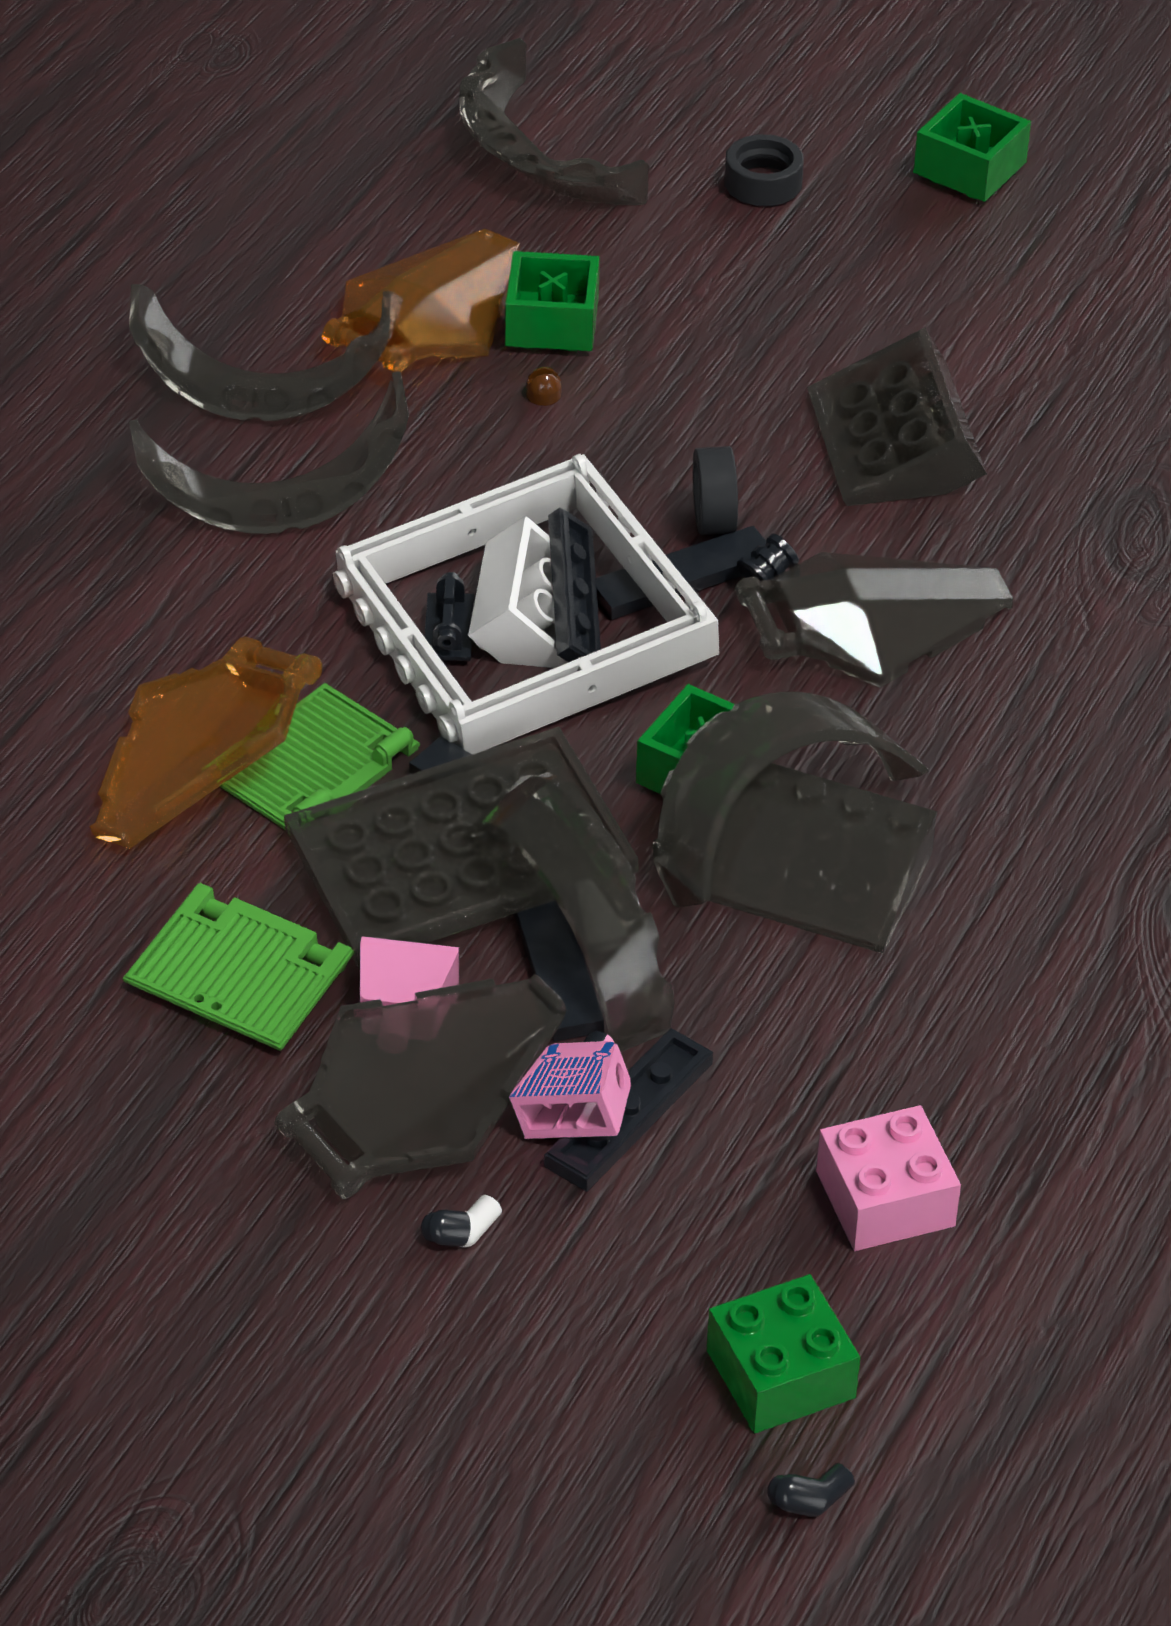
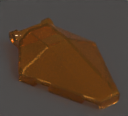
(446, 305)
(198, 734)

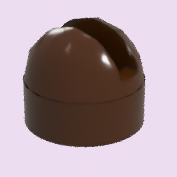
(544, 386)

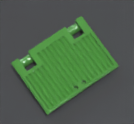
(322, 757)
(239, 966)

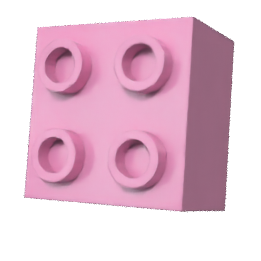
(888, 1178)

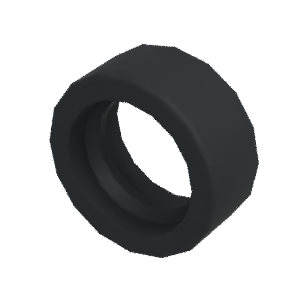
(763, 188)
(715, 490)

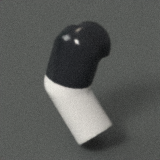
(461, 1227)

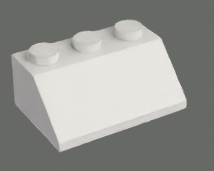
(515, 598)

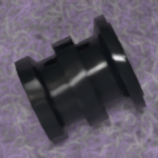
(768, 560)

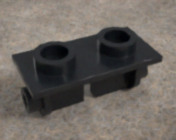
(449, 619)

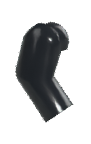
(810, 1495)

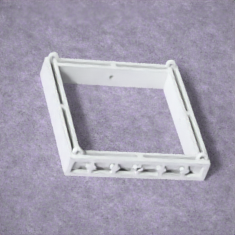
(479, 725)

